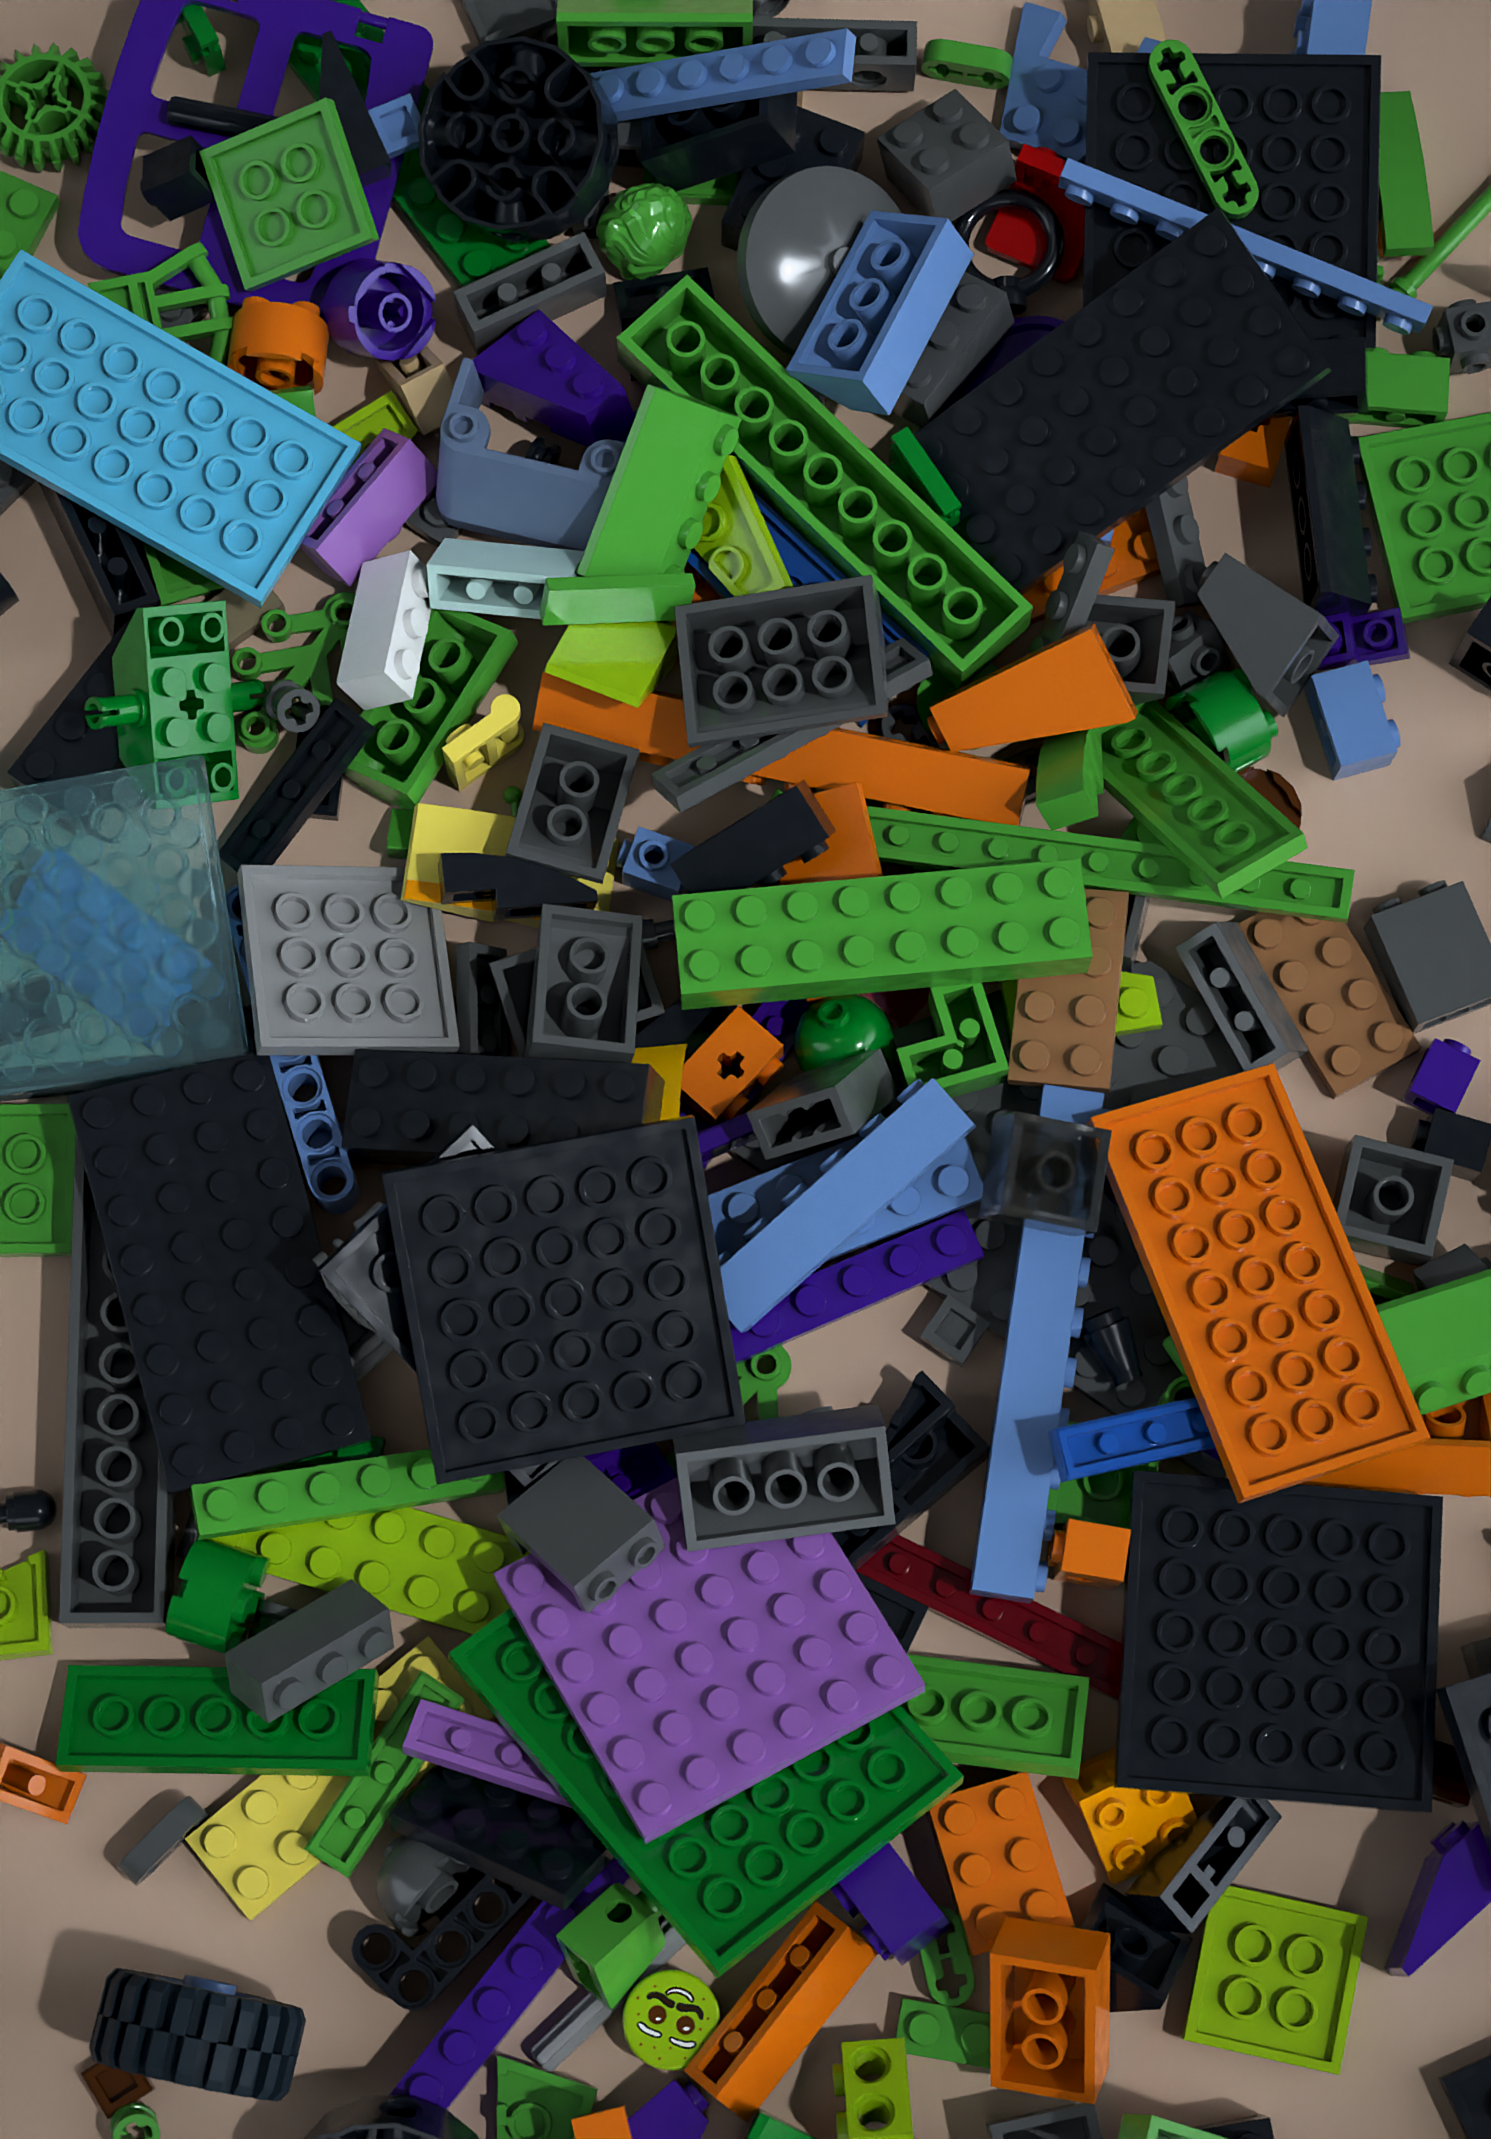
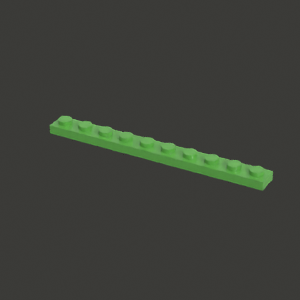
(1106, 863)

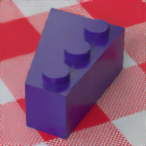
(554, 382)

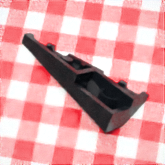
(927, 1456)

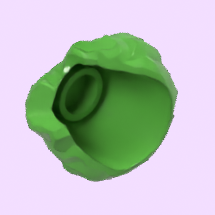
(644, 229)

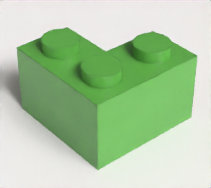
(967, 1048)

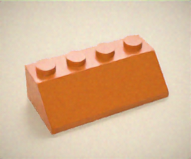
(1448, 1463)

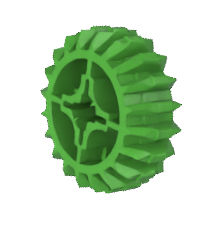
(52, 125)

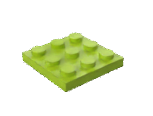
(1276, 1979)

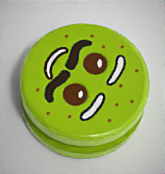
(669, 2018)

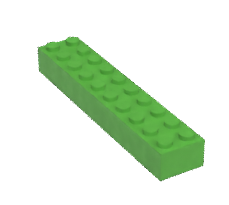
(830, 483)

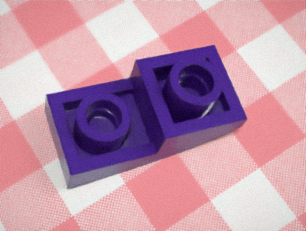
(1370, 637)

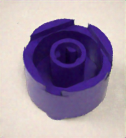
(379, 309)

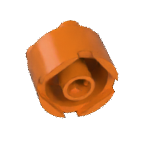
(279, 344)

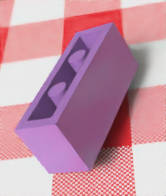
(370, 506)

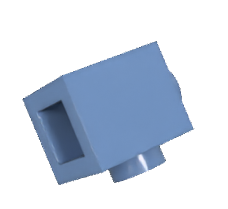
(648, 863)

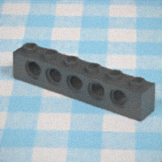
(883, 48)

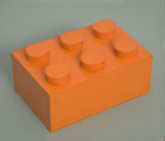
(997, 1859)
(1049, 2010)

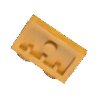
(1126, 1823)

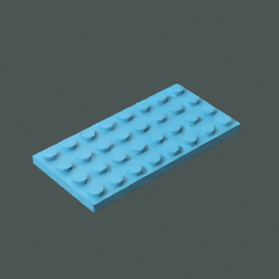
(158, 433)

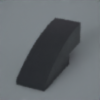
(511, 885)

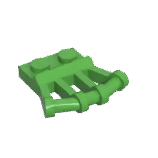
(138, 296)

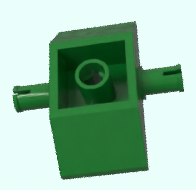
(177, 692)

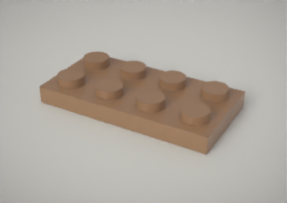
(1331, 998)
(1069, 1021)

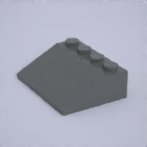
(782, 661)

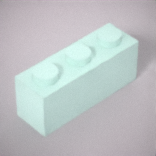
(495, 576)

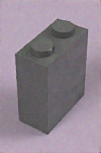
(1432, 954)
(823, 1104)

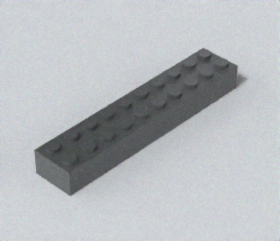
(115, 1490)

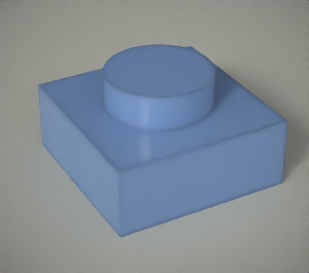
(397, 125)

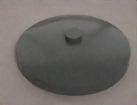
(798, 244)

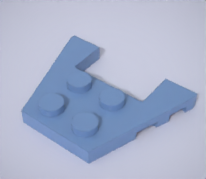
(1044, 95)

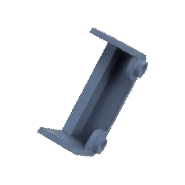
(513, 493)

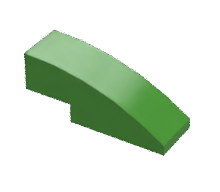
(1070, 777)

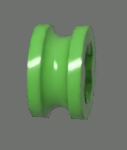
(137, 2113)

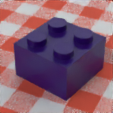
(894, 1903)

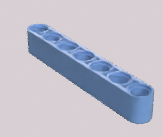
(308, 1116)

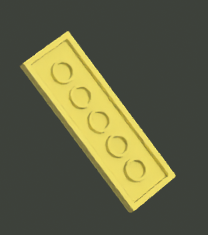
(261, 1833)

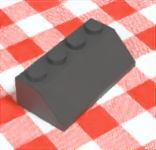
(785, 1478)

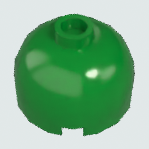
(841, 1029)

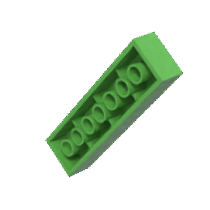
(881, 934)

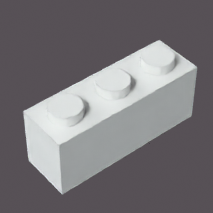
(386, 631)

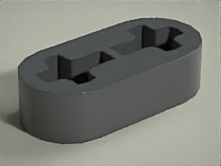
(162, 1840)

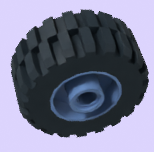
(197, 2034)

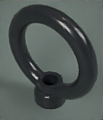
(1017, 287)

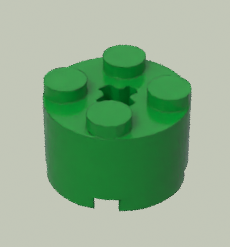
(1226, 718)
(217, 1595)

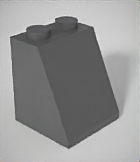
(1267, 630)

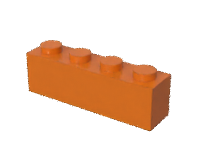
(781, 2011)

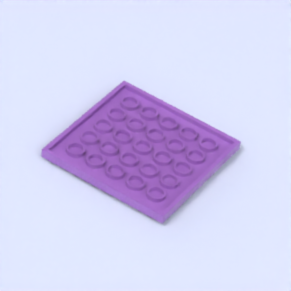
(712, 1663)

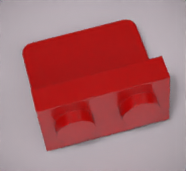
(1019, 235)

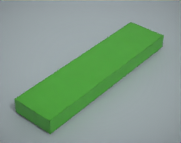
(369, 1800)

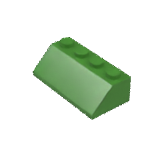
(650, 30)
(661, 486)
(1443, 1340)

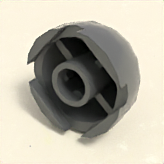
(419, 1884)

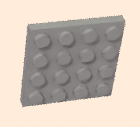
(343, 962)

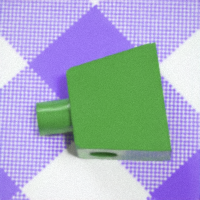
(612, 1942)

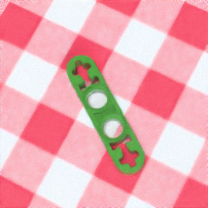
(1197, 132)

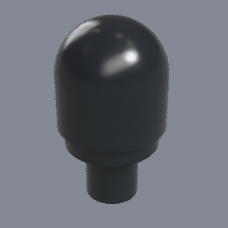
(28, 1510)

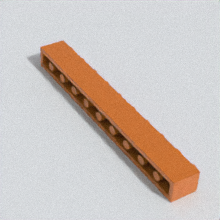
(888, 768)

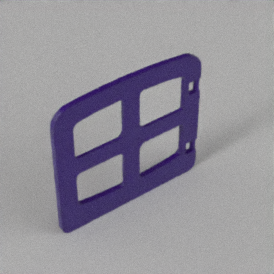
(132, 110)

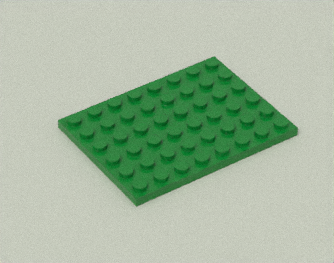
(754, 1857)

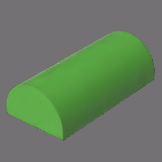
(455, 674)

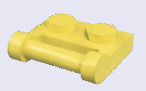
(479, 748)

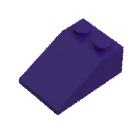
(1445, 1898)

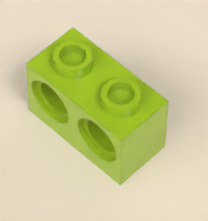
(877, 2100)

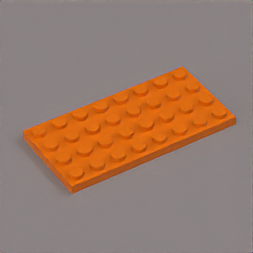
(1258, 1283)

